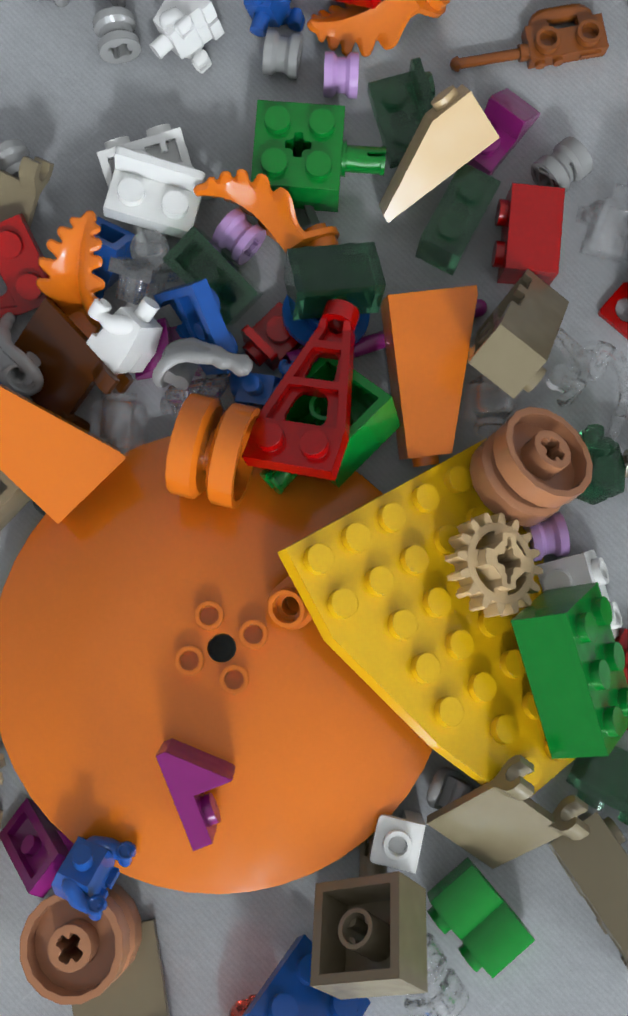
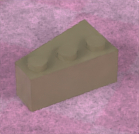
(519, 335)
(600, 875)

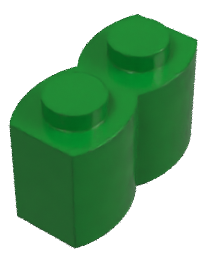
(479, 918)

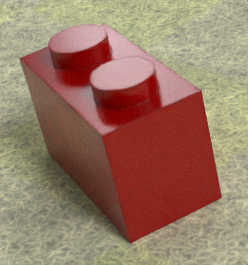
(529, 232)

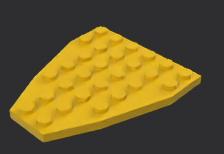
(394, 618)

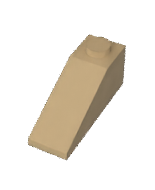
(441, 145)

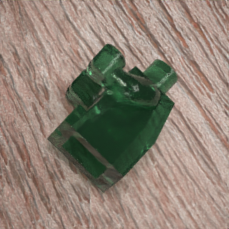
(608, 466)

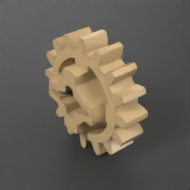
(495, 569)

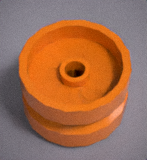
(209, 449)

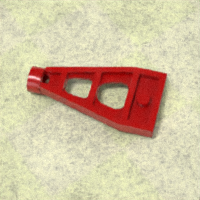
(19, 267)
(302, 446)

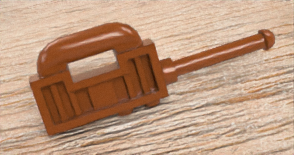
(547, 45)

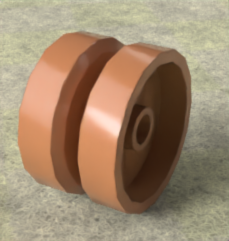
(531, 466)
(75, 957)

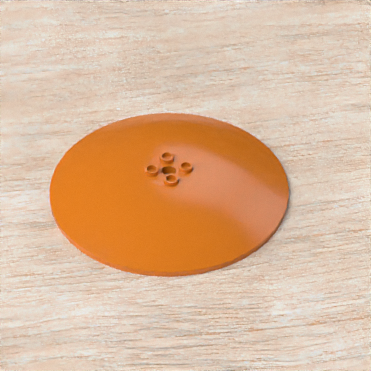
(113, 658)

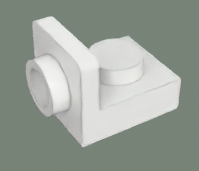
(398, 841)

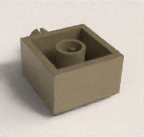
(369, 934)

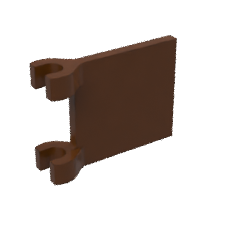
(67, 363)

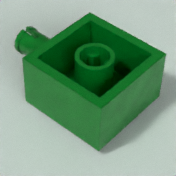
(306, 153)
(371, 422)

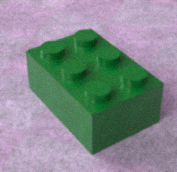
(574, 670)

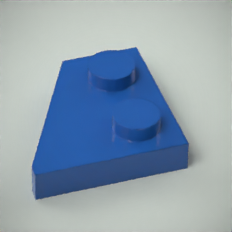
(200, 317)

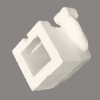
(185, 29)
(127, 336)

